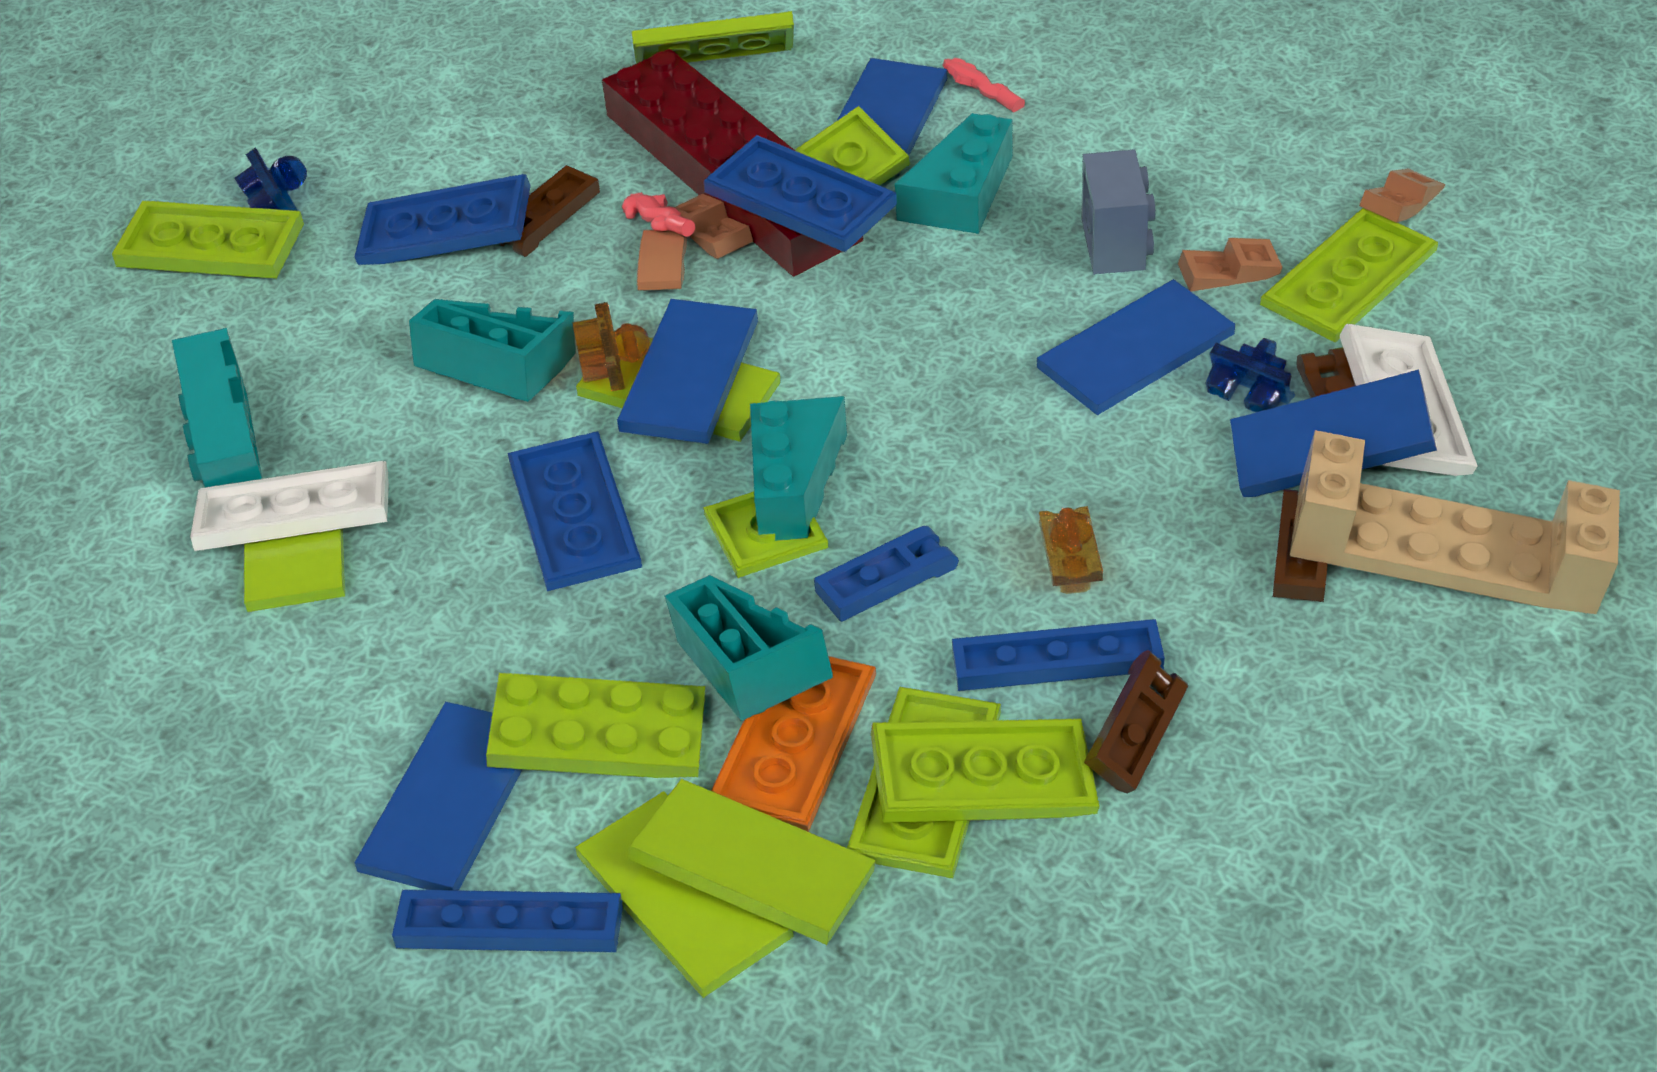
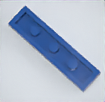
(1053, 654)
(508, 920)

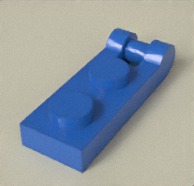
(884, 572)

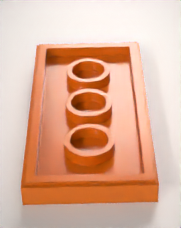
(792, 749)

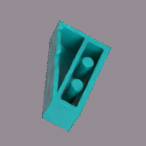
(958, 176)
(492, 349)
(216, 410)
(793, 459)
(744, 649)

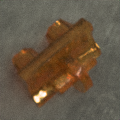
(602, 347)
(1071, 549)

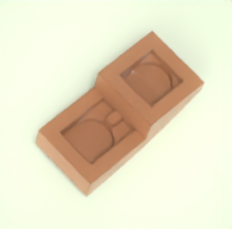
(1402, 195)
(713, 228)
(661, 260)
(1241, 262)

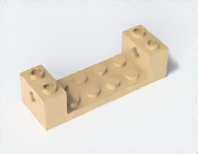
(1454, 543)

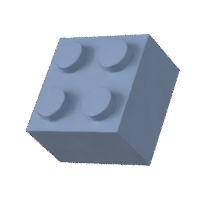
(1116, 211)

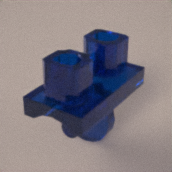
(270, 186)
(1253, 368)

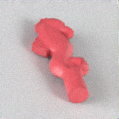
(967, 74)
(655, 211)

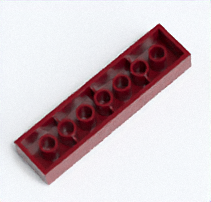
(692, 133)

